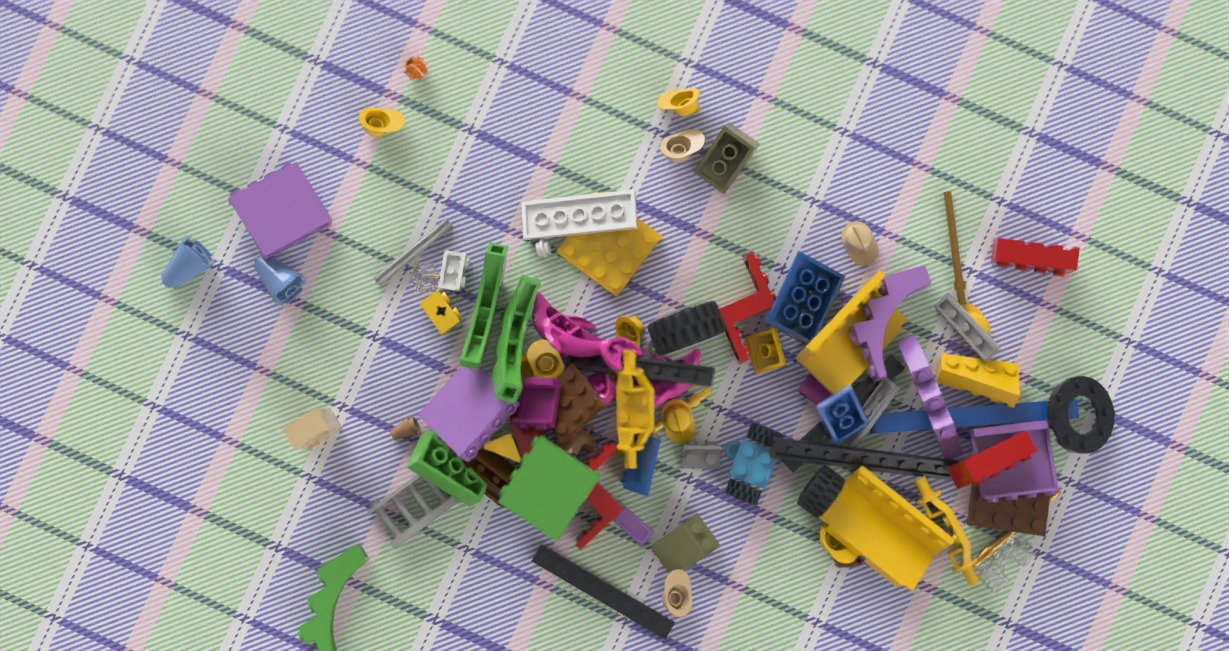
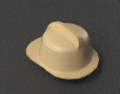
(682, 145)
(860, 243)
(677, 593)

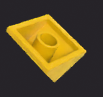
(765, 350)
(505, 446)

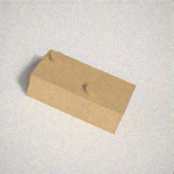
(312, 428)

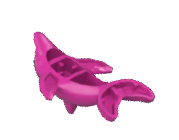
(569, 336)
(662, 390)

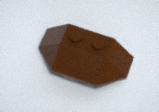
(493, 471)

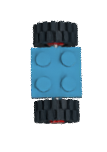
(752, 465)

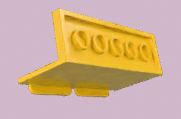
(831, 354)
(884, 529)

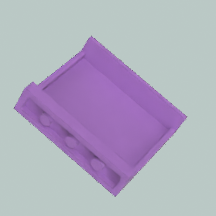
(280, 210)
(467, 411)
(1026, 478)

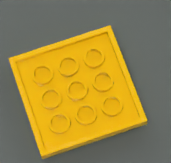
(610, 256)

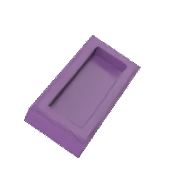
(633, 526)

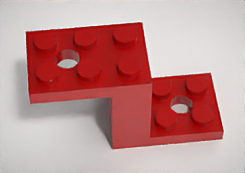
(747, 307)
(600, 500)

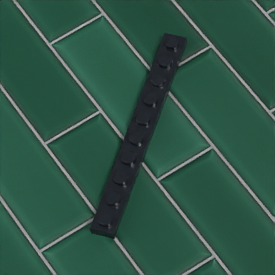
(856, 457)

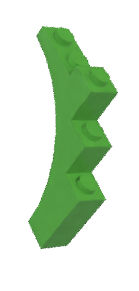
(486, 306)
(514, 319)
(335, 575)

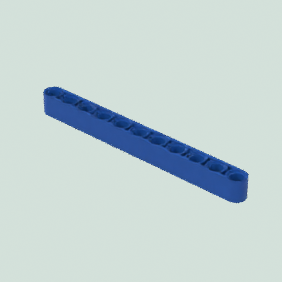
(969, 416)

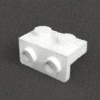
(453, 270)

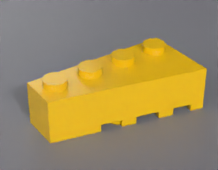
(991, 378)

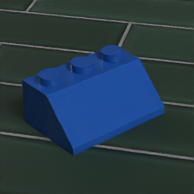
(640, 478)

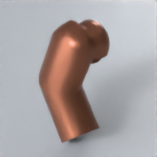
(858, 561)

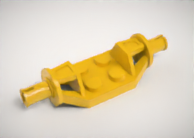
(634, 409)
(949, 518)

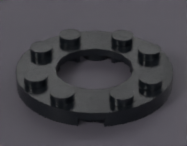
(1058, 415)

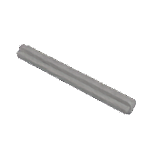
(413, 251)

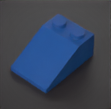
(841, 415)

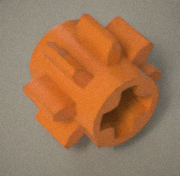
(415, 68)

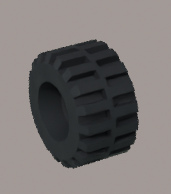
(821, 491)

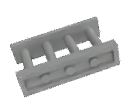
(414, 524)

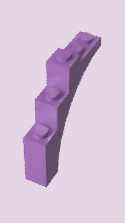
(878, 311)
(930, 397)

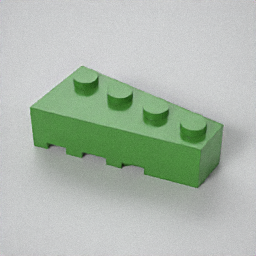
(445, 470)

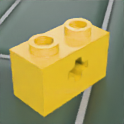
(431, 307)

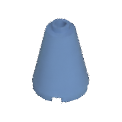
(187, 262)
(280, 280)

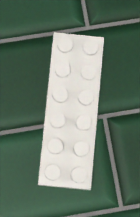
(579, 215)

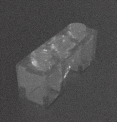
(993, 573)

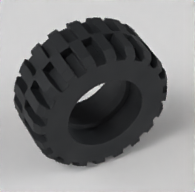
(686, 327)

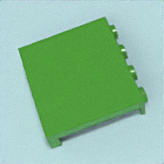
(548, 488)

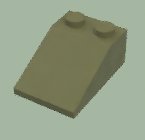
(726, 157)
(685, 544)

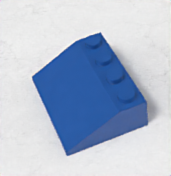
(805, 298)

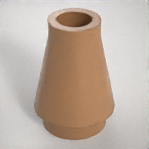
(405, 429)

